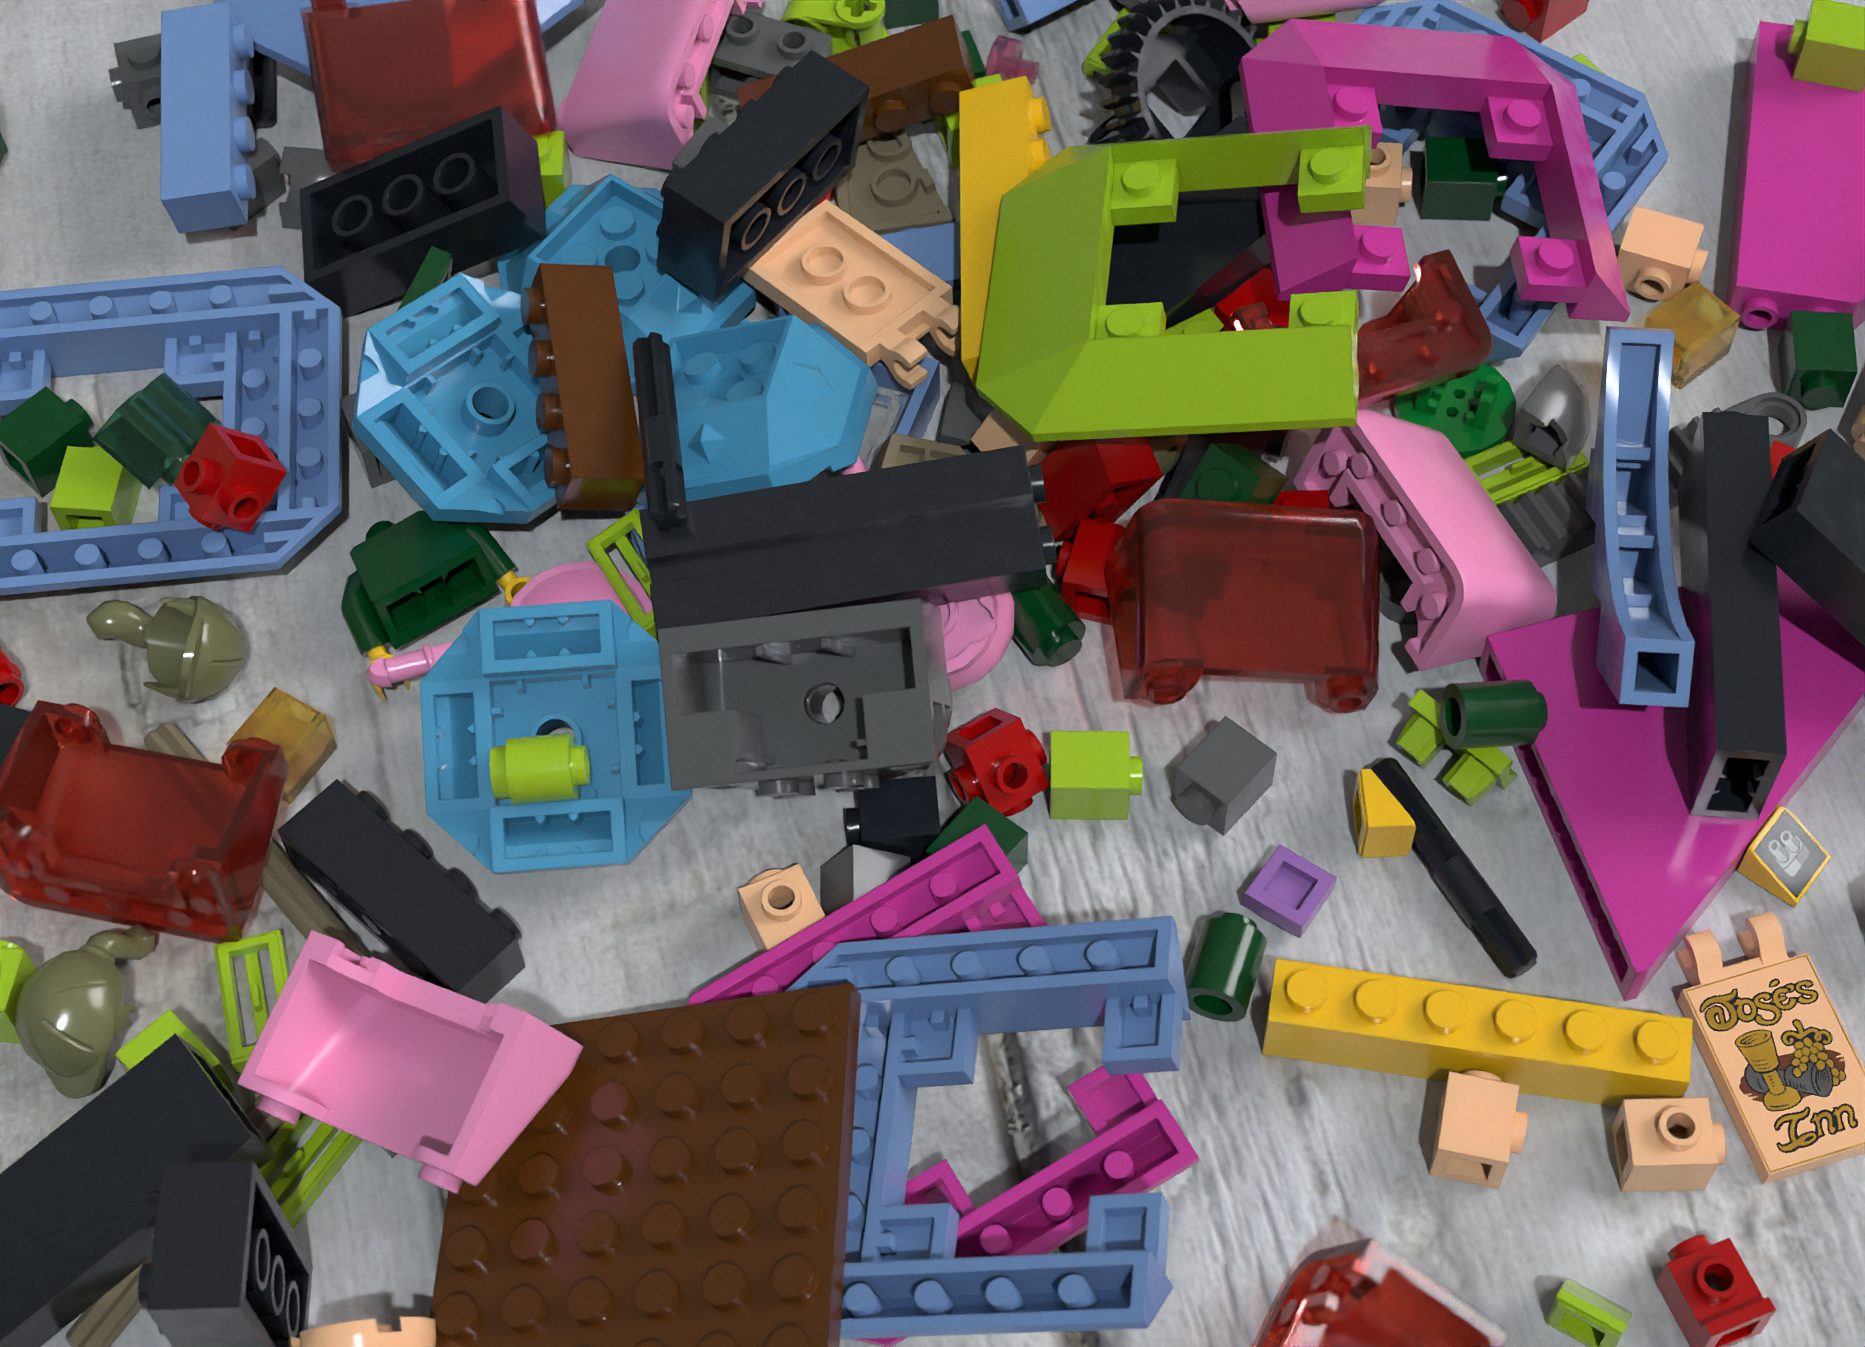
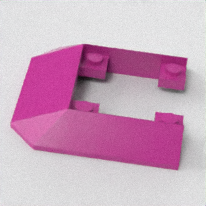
(1528, 111)
(977, 890)

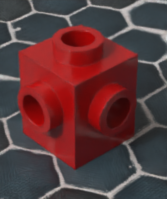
(229, 478)
(997, 762)

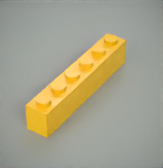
(999, 148)
(1443, 1028)

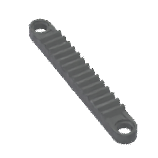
(1556, 518)

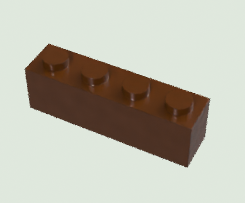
(908, 74)
(583, 388)

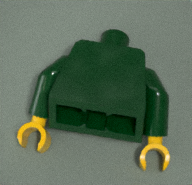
(419, 577)

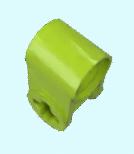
(839, 18)

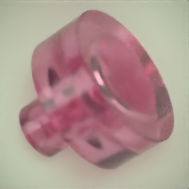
(1007, 60)

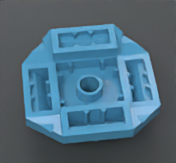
(617, 228)
(422, 396)
(766, 406)
(520, 677)

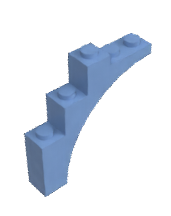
(1642, 628)

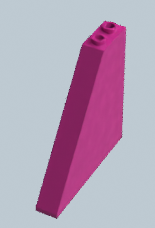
(1797, 193)
(1619, 779)

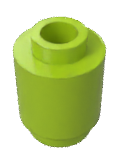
(539, 769)

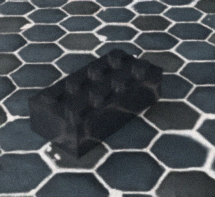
(760, 175)
(456, 190)
(223, 1259)

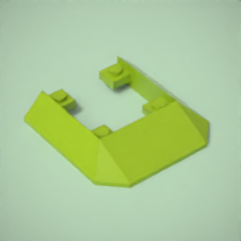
(1095, 370)

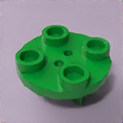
(1481, 415)

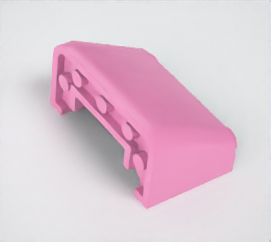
(644, 79)
(1442, 528)
(404, 1063)

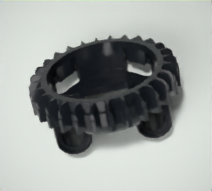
(1188, 68)

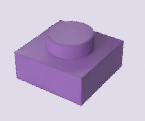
(1289, 891)

